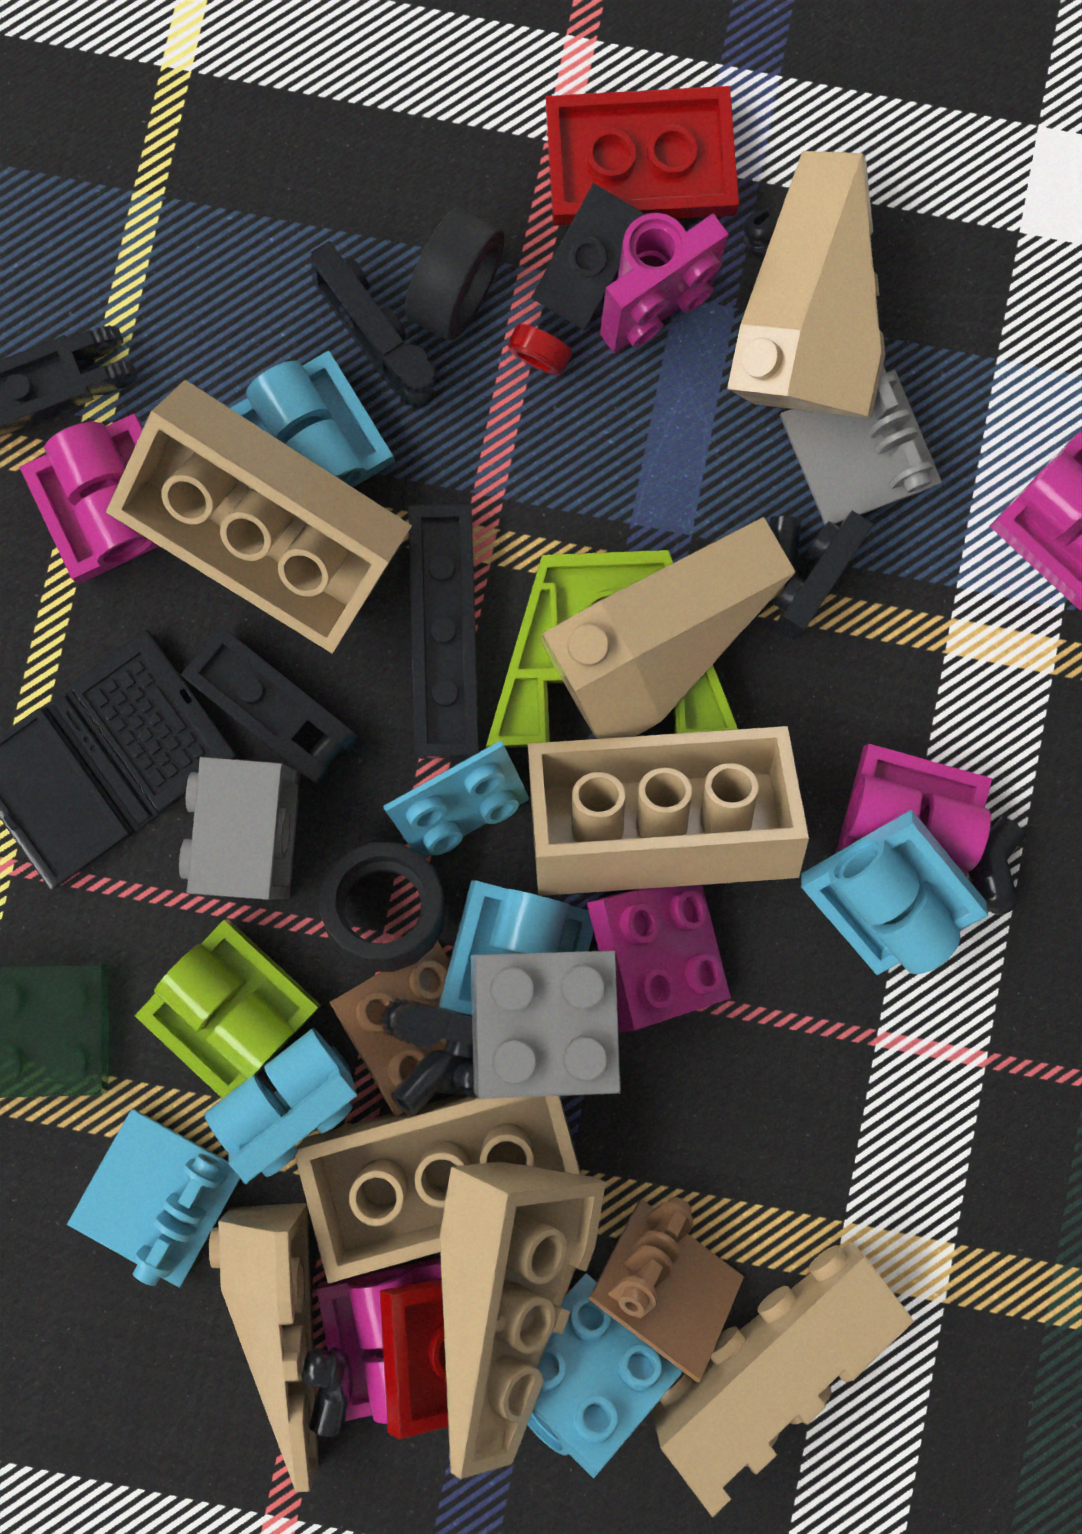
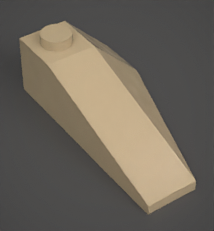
(269, 1298)

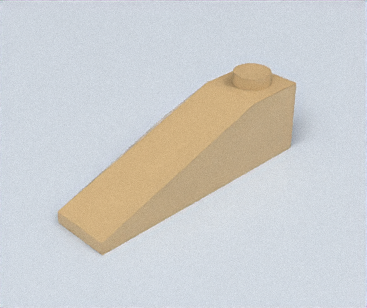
(813, 311)
(656, 638)
(505, 1269)

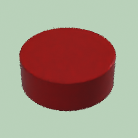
(539, 349)

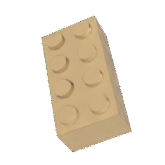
(255, 515)
(666, 811)
(384, 1181)

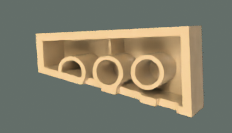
(777, 1371)

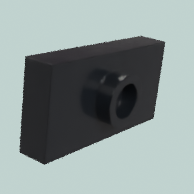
(586, 257)

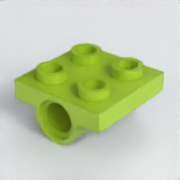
(226, 1009)

